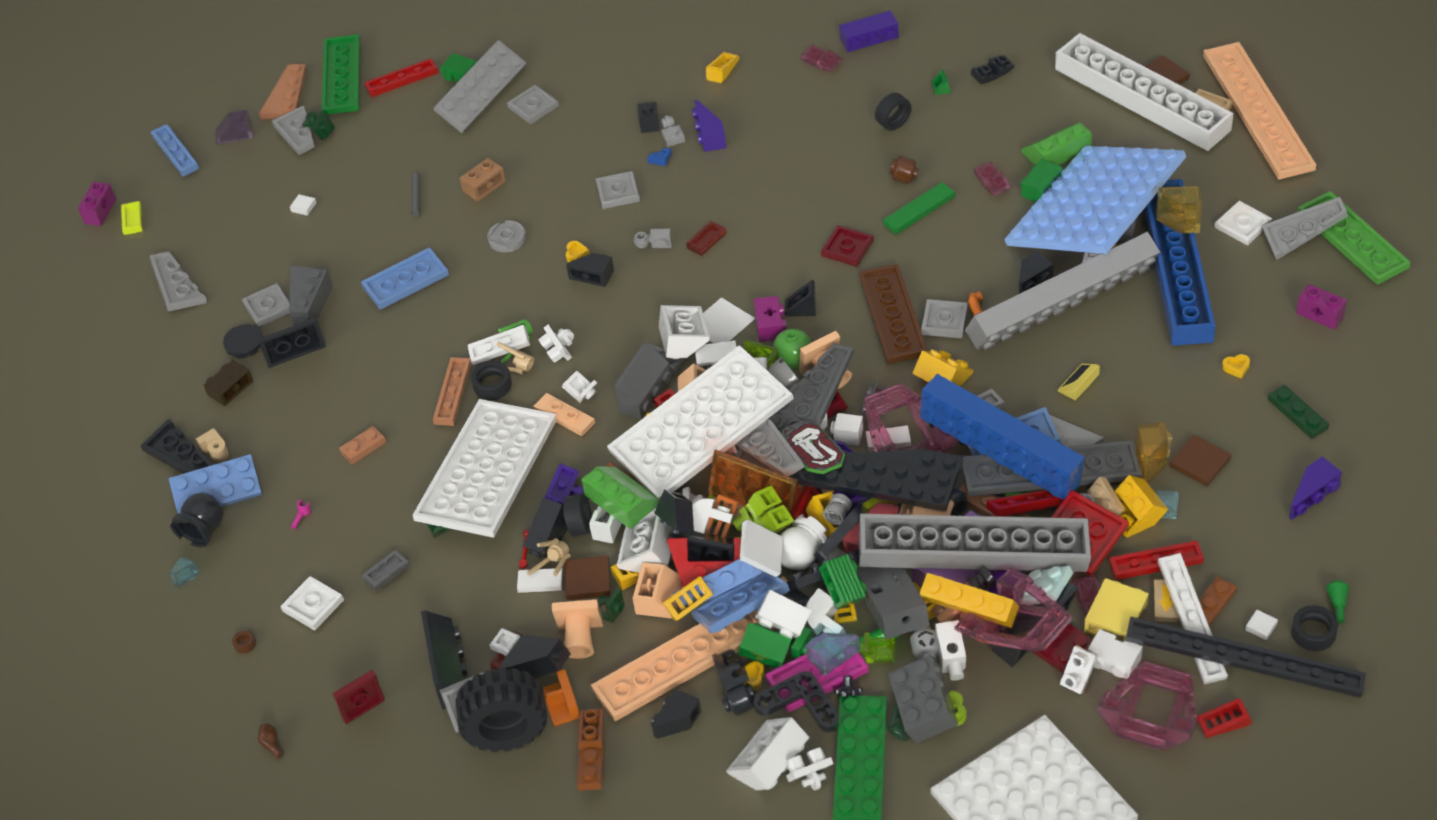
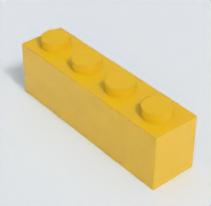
(969, 599)

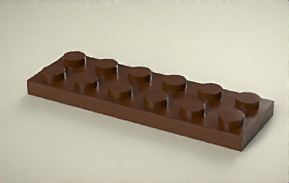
(892, 313)

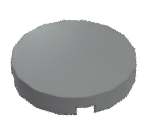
(506, 236)

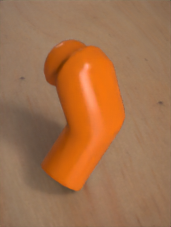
(973, 301)

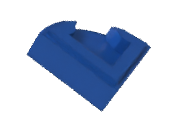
(661, 157)

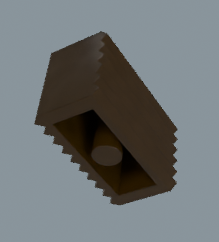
(228, 382)

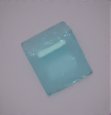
(1170, 499)
(183, 572)

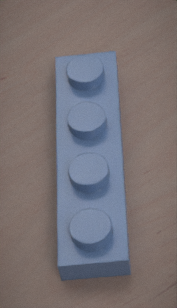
(174, 150)
(724, 579)

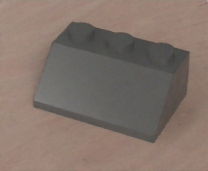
(642, 382)

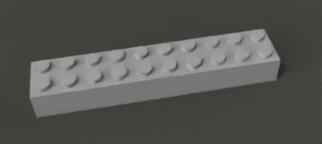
(1062, 291)
(973, 542)

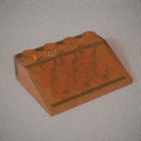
(741, 479)

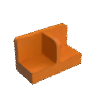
(561, 700)

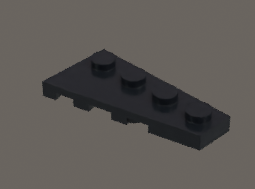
(174, 449)

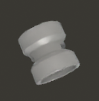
(837, 509)

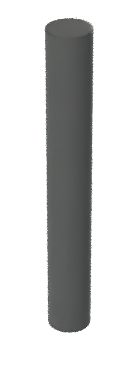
(415, 194)

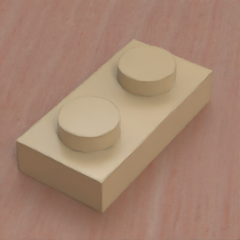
(1105, 496)

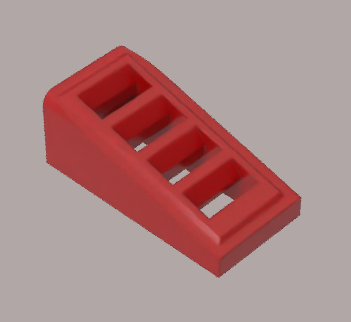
(1228, 708)

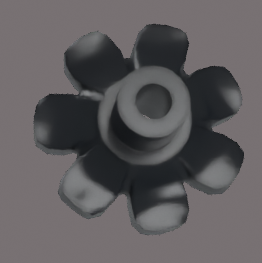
(847, 687)

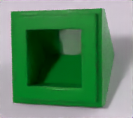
(940, 83)

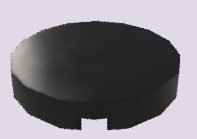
(242, 341)

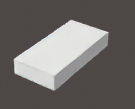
(899, 436)
(539, 581)

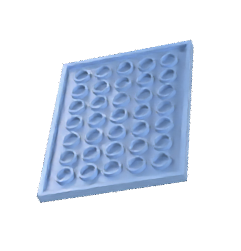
(1095, 199)

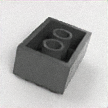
(923, 699)

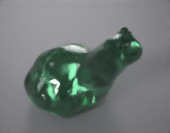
(896, 725)

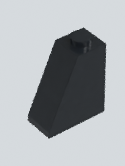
(546, 526)
(536, 655)

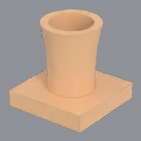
(812, 352)
(576, 620)

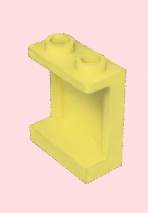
(1113, 609)

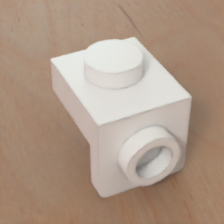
(579, 387)

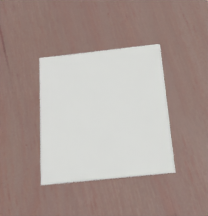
(725, 321)

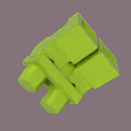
(763, 512)

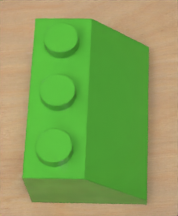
(1059, 146)
(619, 495)

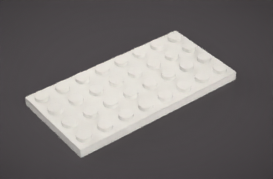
(701, 417)
(485, 468)

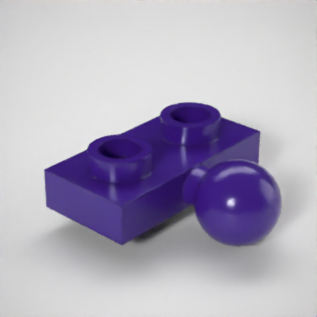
(563, 484)

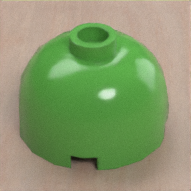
(789, 346)

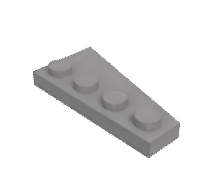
(1296, 229)
(174, 283)
(771, 449)

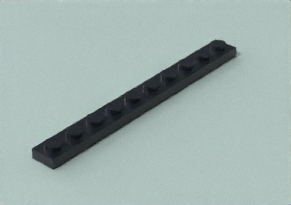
(1246, 657)

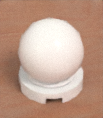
(802, 543)

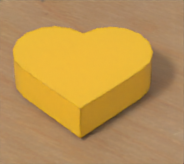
(575, 251)
(1236, 365)
(755, 673)

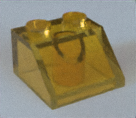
(1180, 208)
(1152, 449)

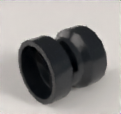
(984, 574)

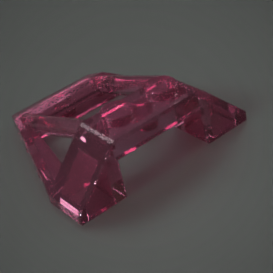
(892, 399)
(1013, 586)
(1119, 714)

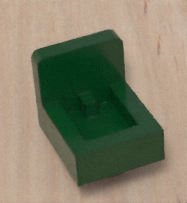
(319, 123)

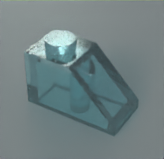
(831, 650)

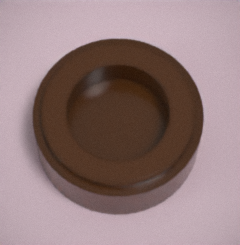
(244, 642)

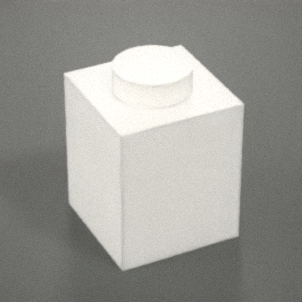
(847, 428)

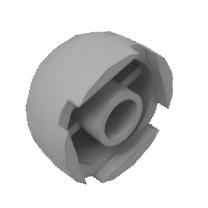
(783, 373)

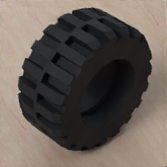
(501, 710)

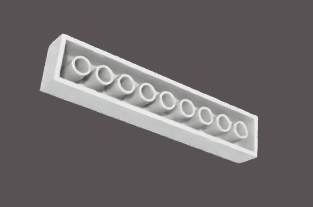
(1144, 91)

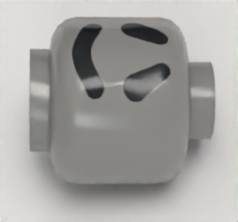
(924, 643)

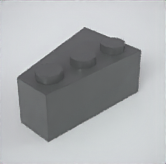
(308, 292)

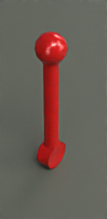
(523, 563)

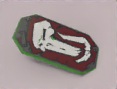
(813, 447)

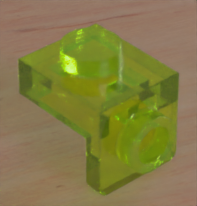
(878, 649)

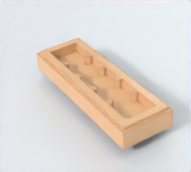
(566, 415)

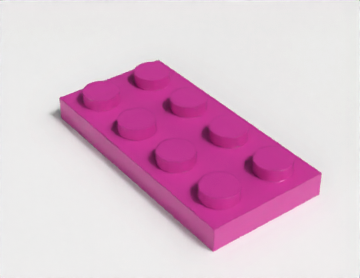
(853, 666)

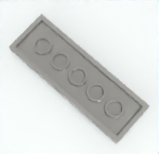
(479, 86)

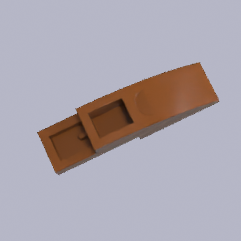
(591, 749)

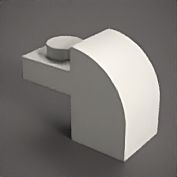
(704, 510)
(821, 613)

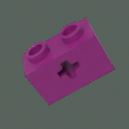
(97, 203)
(1321, 306)
(768, 318)

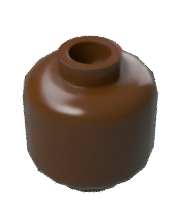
(904, 169)

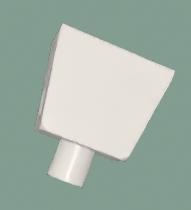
(951, 649)

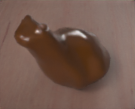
(268, 739)

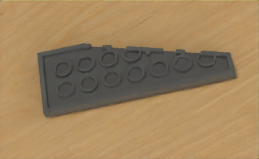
(811, 394)

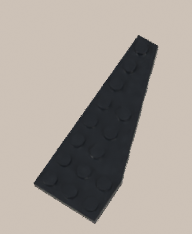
(898, 476)

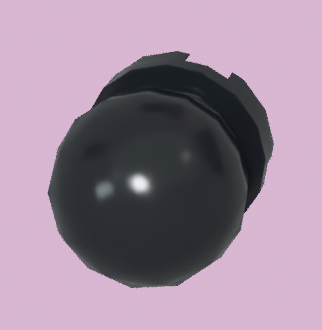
(198, 518)

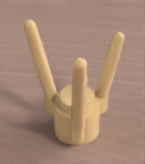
(522, 360)
(556, 552)

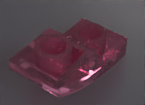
(820, 59)
(991, 178)
(1087, 591)

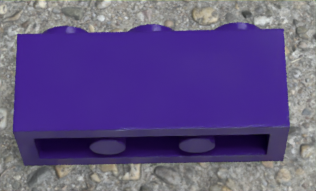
(869, 31)

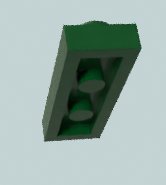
(1298, 411)

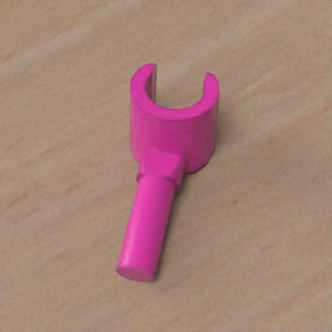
(302, 511)

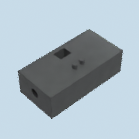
(893, 600)

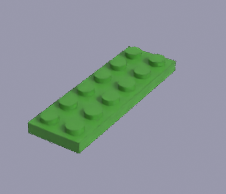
(1362, 244)

